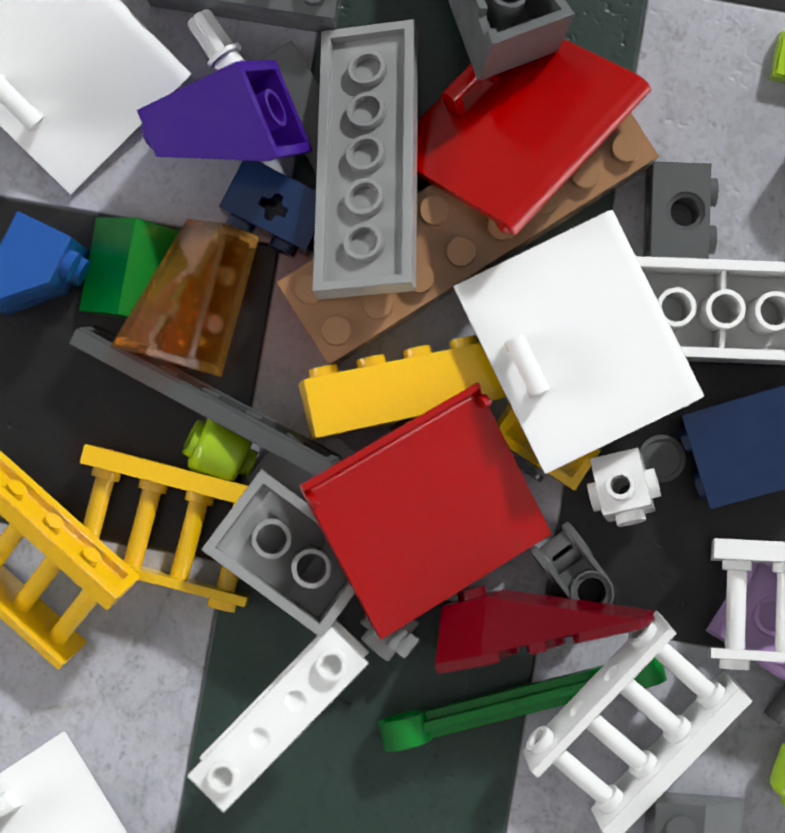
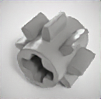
(400, 641)

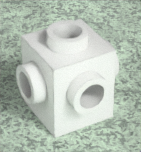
(621, 470)

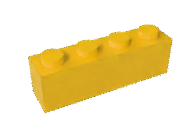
(393, 390)

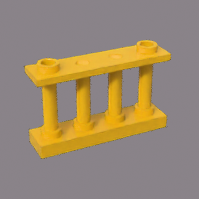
(154, 481)
(67, 548)

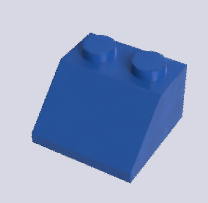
(38, 264)

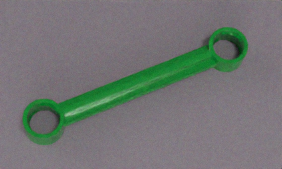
(421, 726)

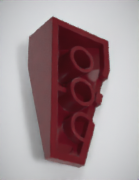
(495, 624)

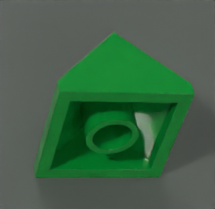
(122, 263)

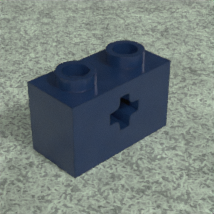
(261, 185)

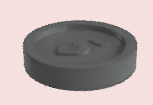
(663, 455)

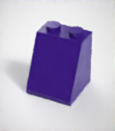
(227, 116)

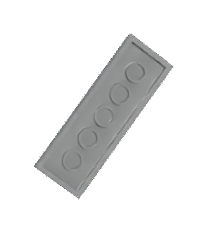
(367, 161)

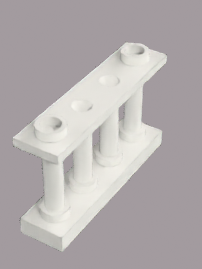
(737, 560)
(279, 715)
(650, 769)

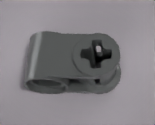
(573, 565)

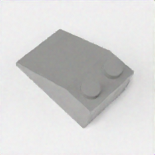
(282, 553)

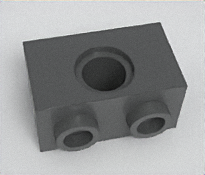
(685, 185)

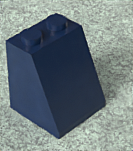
(738, 447)

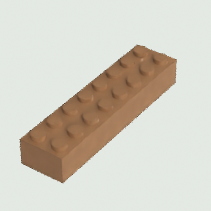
(456, 245)

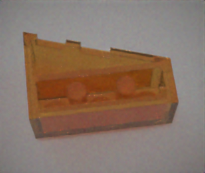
(192, 299)

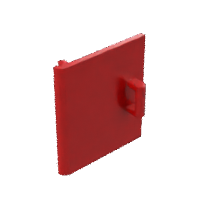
(524, 131)
(426, 510)

